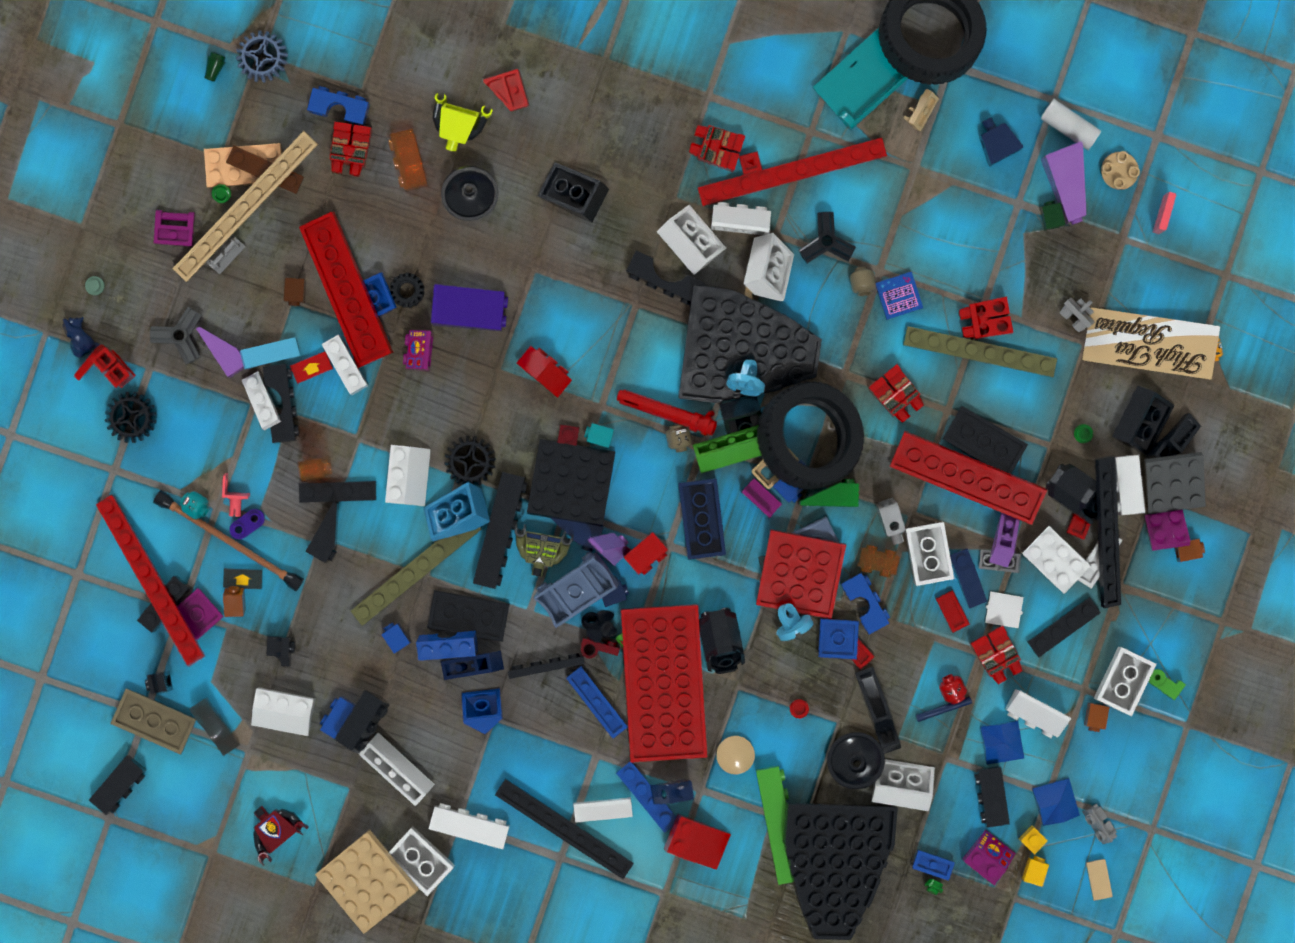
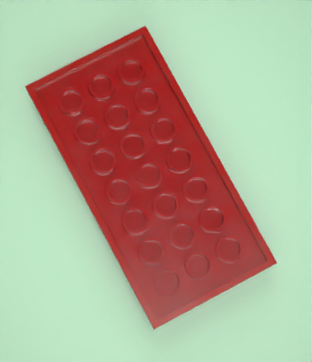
(664, 683)

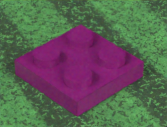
(1167, 530)
(199, 613)

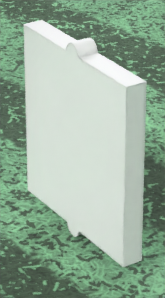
(1004, 609)

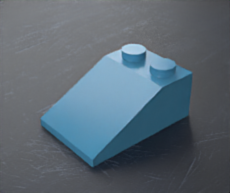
(457, 512)

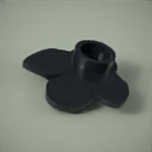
(600, 627)

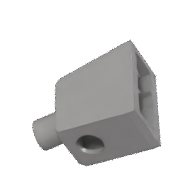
(889, 512)

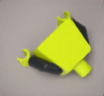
(457, 123)

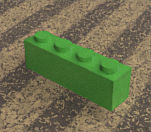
(727, 449)

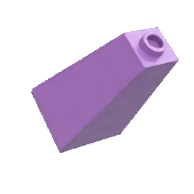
(1067, 180)

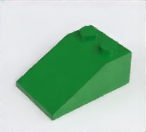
(839, 495)

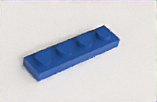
(596, 702)
(642, 791)

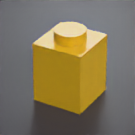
(1033, 839)
(1035, 871)

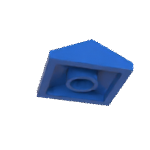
(380, 294)

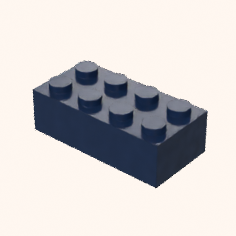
(702, 519)

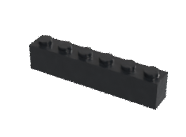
(499, 530)

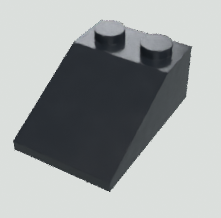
(573, 192)

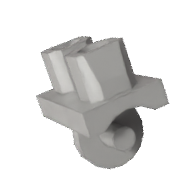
(1084, 319)

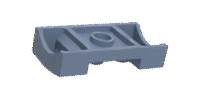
(576, 589)

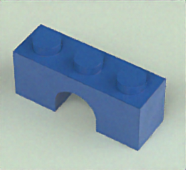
(322, 101)
(875, 616)
(433, 647)

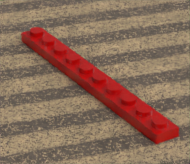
(792, 172)
(150, 580)

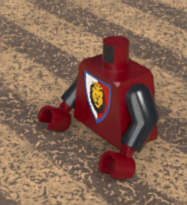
(274, 830)

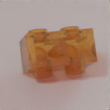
(871, 559)

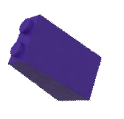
(468, 308)

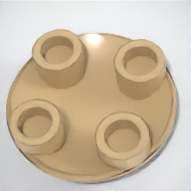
(1120, 170)
(735, 755)

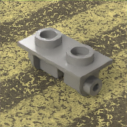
(226, 254)
(1104, 831)

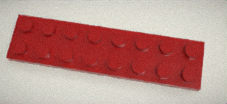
(346, 289)
(968, 477)

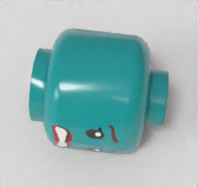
(194, 505)

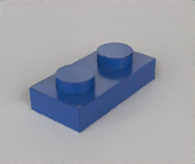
(933, 865)

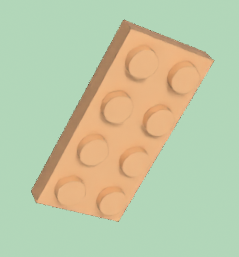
(222, 173)

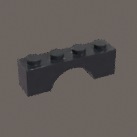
(642, 268)
(279, 378)

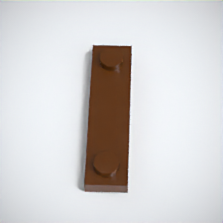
(257, 166)

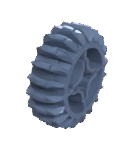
(262, 49)

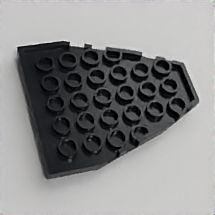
(735, 328)
(837, 861)

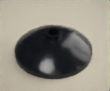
(472, 203)
(854, 748)

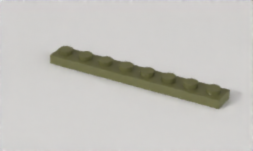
(980, 351)
(409, 576)

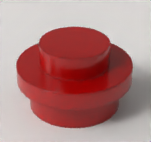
(799, 708)

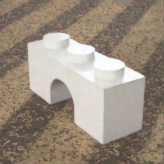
(344, 365)

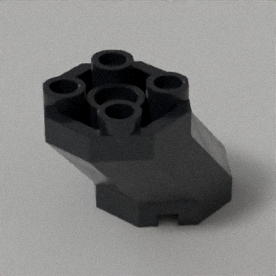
(1074, 491)
(721, 640)

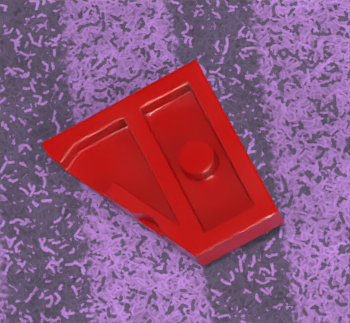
(509, 89)

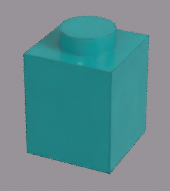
(599, 435)

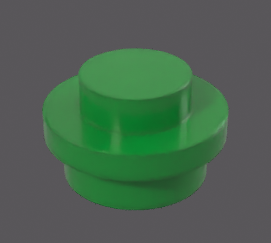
(221, 193)
(1083, 433)
(934, 887)

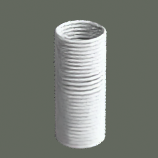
(1065, 120)

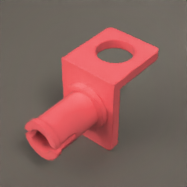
(235, 498)

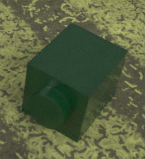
(1052, 215)

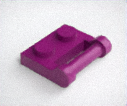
(174, 234)

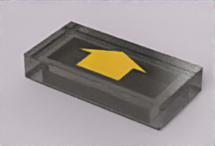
(243, 578)

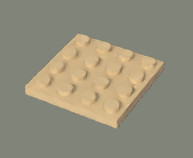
(366, 881)

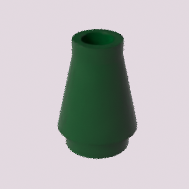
(214, 65)

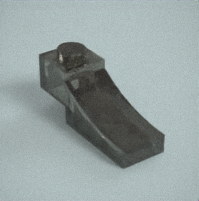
(214, 726)

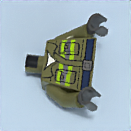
(541, 549)

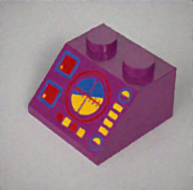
(419, 350)
(989, 857)

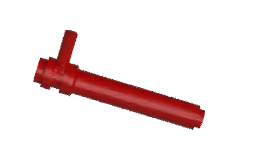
(693, 421)

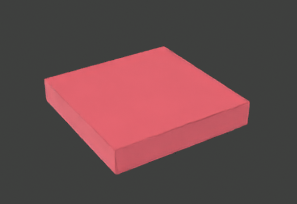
(1164, 213)

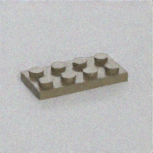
(153, 721)

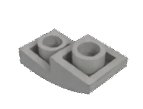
(1014, 565)

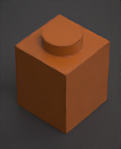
(1191, 552)
(234, 602)
(1096, 717)

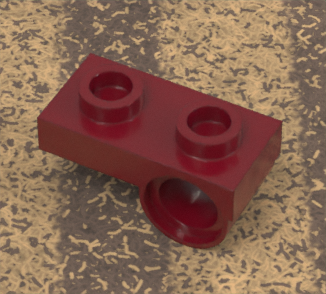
(608, 647)

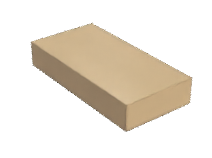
(1099, 879)

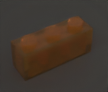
(408, 160)
(314, 470)

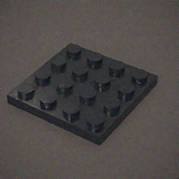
(571, 482)

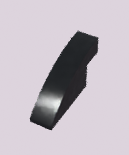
(878, 710)

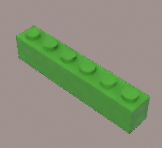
(774, 804)

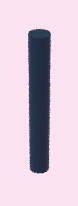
(942, 709)

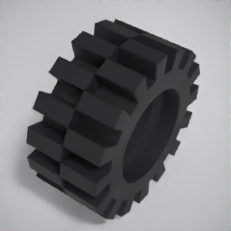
(415, 298)

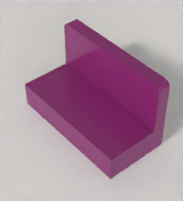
(761, 498)

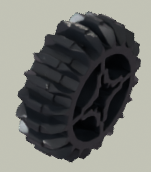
(123, 420)
(453, 457)

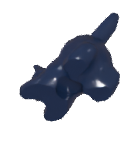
(80, 341)

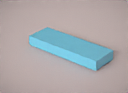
(269, 353)

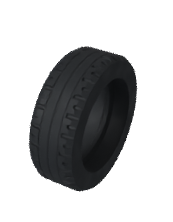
(927, 69)
(845, 420)

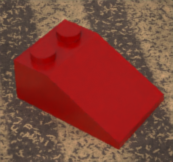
(696, 842)

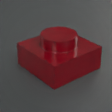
(568, 435)

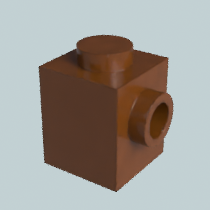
(294, 291)

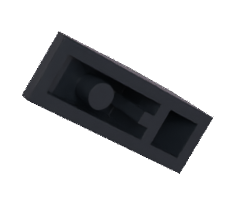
(325, 539)

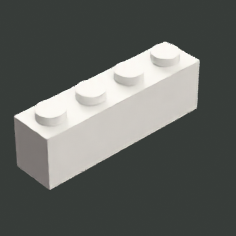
(396, 769)
(468, 826)

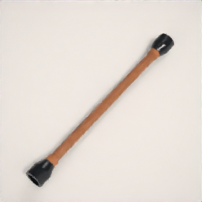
(291, 579)

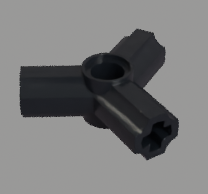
(815, 248)

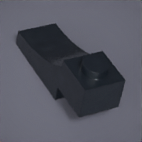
(1176, 439)
(159, 682)

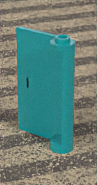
(859, 89)

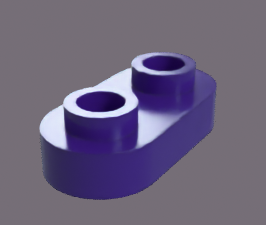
(247, 524)

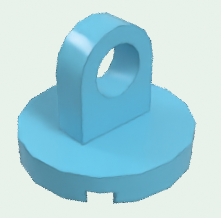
(746, 380)
(793, 623)

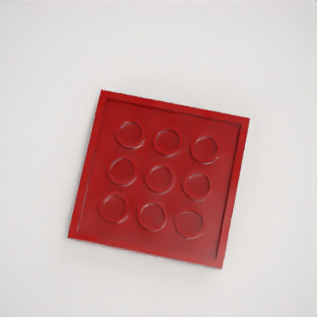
(801, 573)

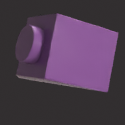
(225, 354)
(1004, 540)
(611, 546)

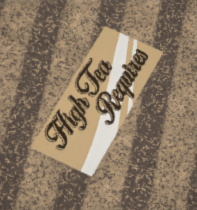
(1151, 343)

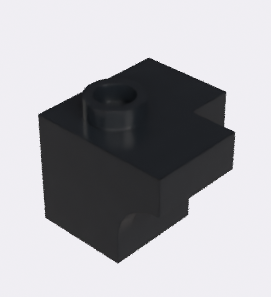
(281, 648)

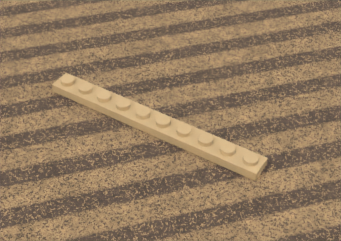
(245, 206)

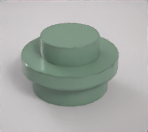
(94, 285)

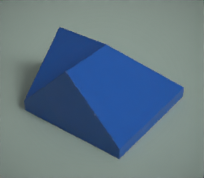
(482, 709)
(1002, 742)
(1056, 802)

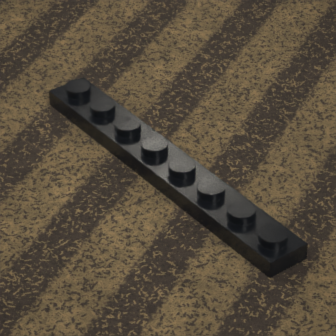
(1108, 531)
(564, 829)

